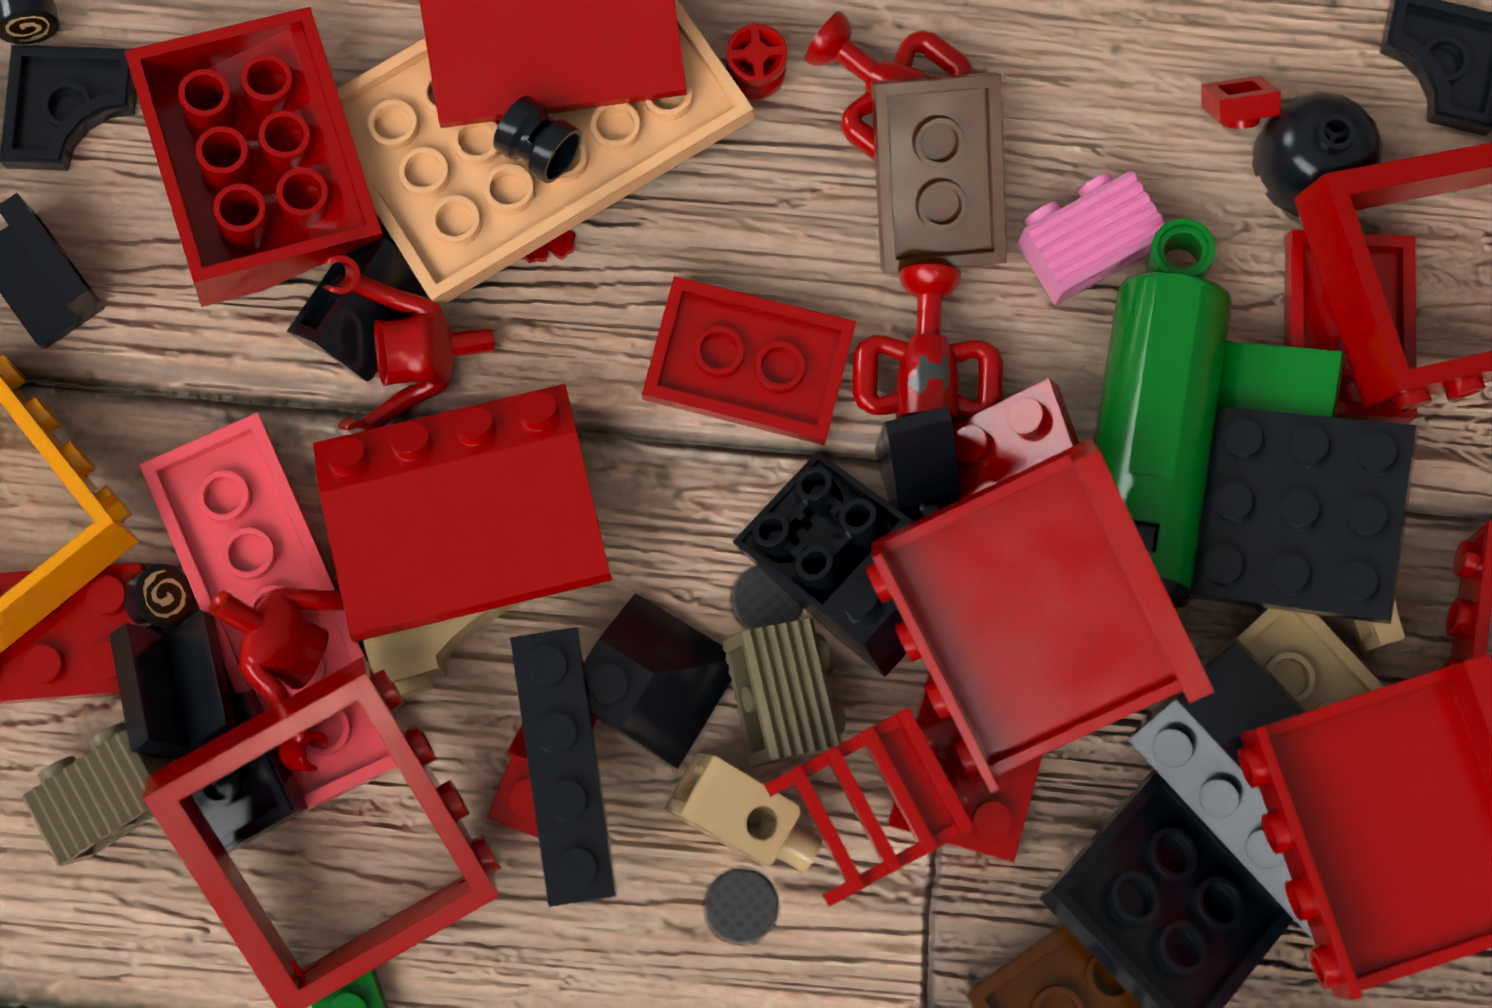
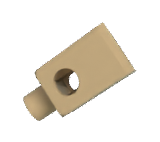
(718, 802)

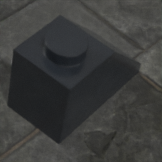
(919, 462)

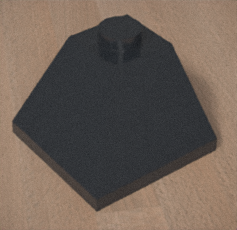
(655, 679)

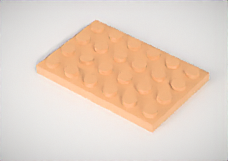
(470, 210)

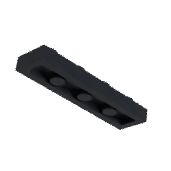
(563, 767)

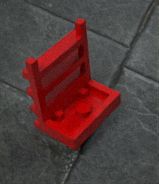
(906, 760)

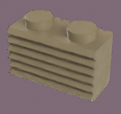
(784, 692)
(94, 798)

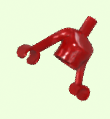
(408, 348)
(279, 649)

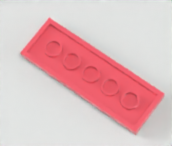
(247, 535)

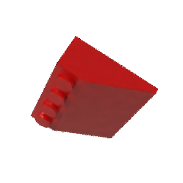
(551, 50)
(253, 152)
(459, 513)

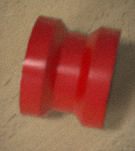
(757, 47)

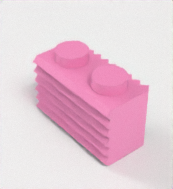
(1091, 236)

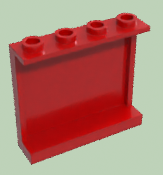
(1035, 612)
(1384, 823)

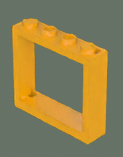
(87, 552)

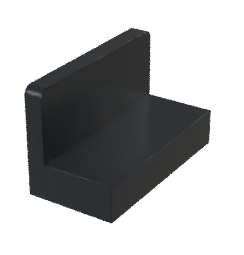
(40, 277)
(345, 322)
(172, 686)

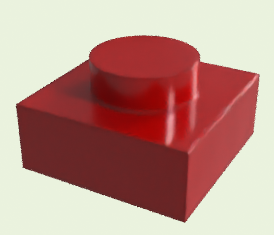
(1241, 101)

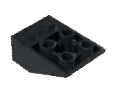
(817, 549)

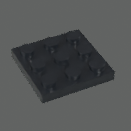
(1304, 513)
(1166, 904)

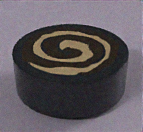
(27, 21)
(158, 597)

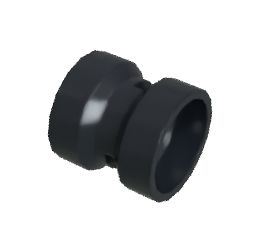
(537, 139)

